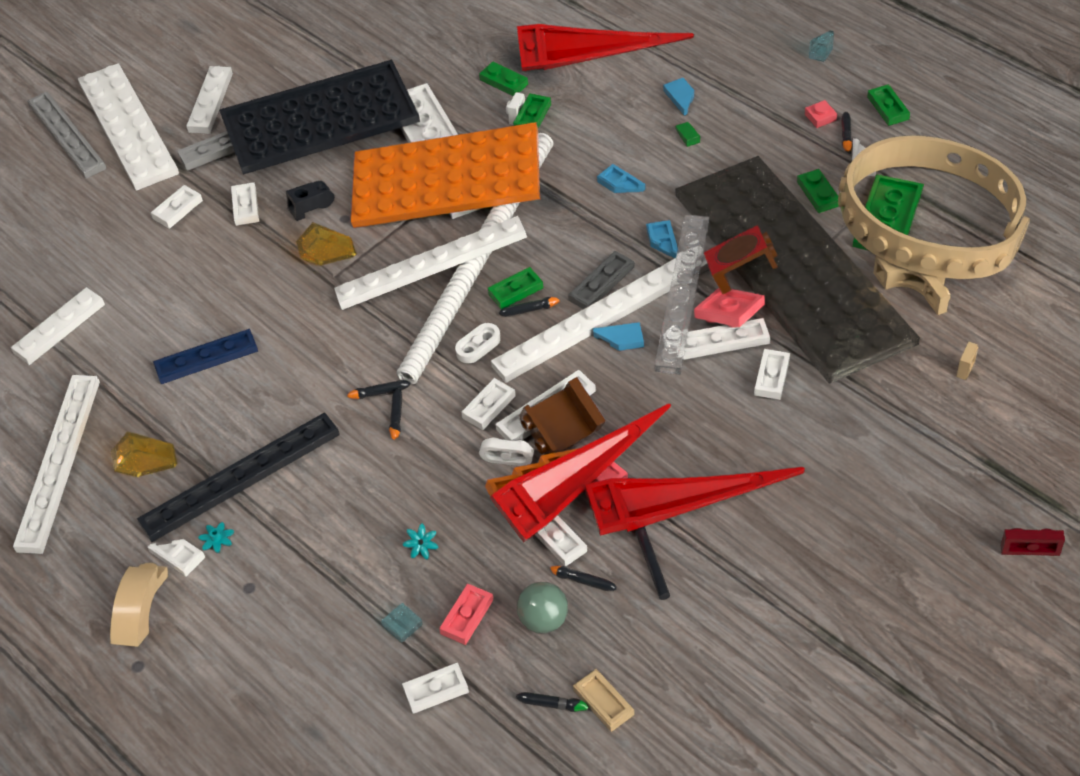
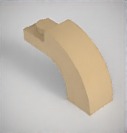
(929, 286)
(133, 603)

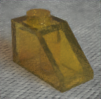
(324, 245)
(142, 455)

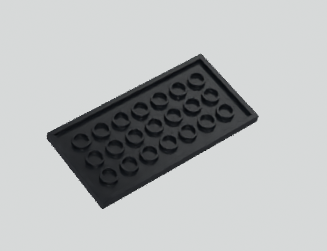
(318, 116)

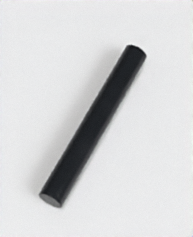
(652, 563)

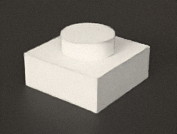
(514, 106)

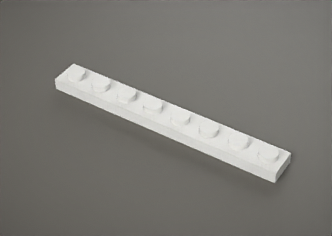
(430, 262)
(56, 465)

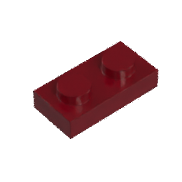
(1032, 542)

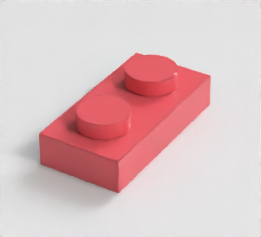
(466, 614)

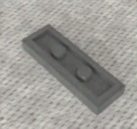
(601, 280)

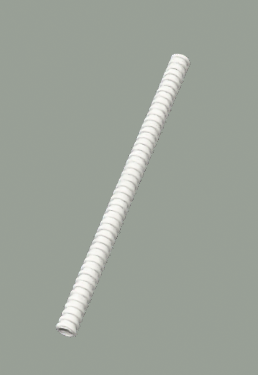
(456, 291)

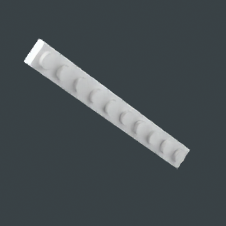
(581, 324)

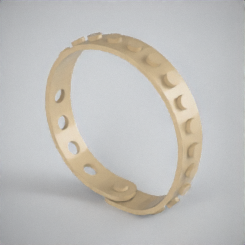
(922, 255)

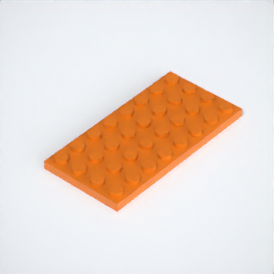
(446, 175)

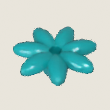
(216, 537)
(415, 541)

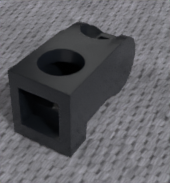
(308, 198)

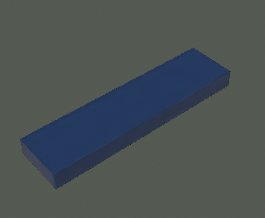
(205, 356)

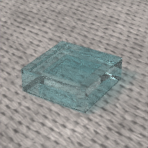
(401, 622)

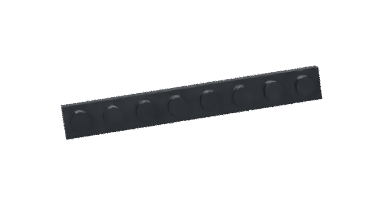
(237, 477)

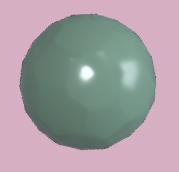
(542, 607)

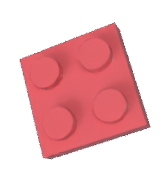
(729, 308)

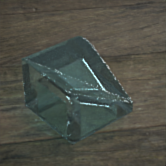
(821, 46)

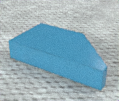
(680, 94)
(619, 180)
(662, 237)
(621, 336)

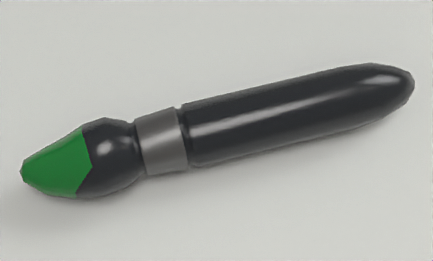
(572, 704)

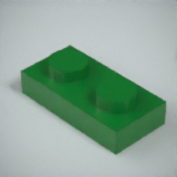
(503, 78)
(888, 105)
(533, 110)
(818, 190)
(515, 288)

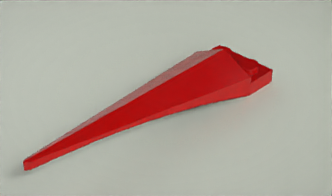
(557, 46)
(544, 493)
(644, 501)

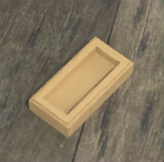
(603, 700)

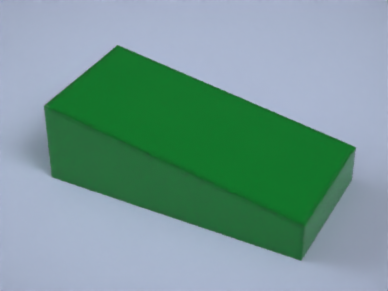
(688, 134)

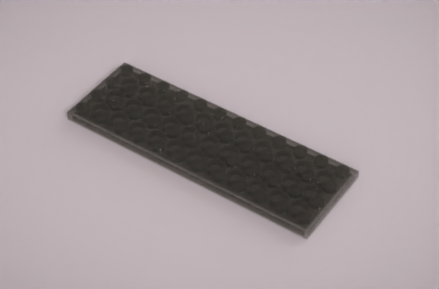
(816, 287)

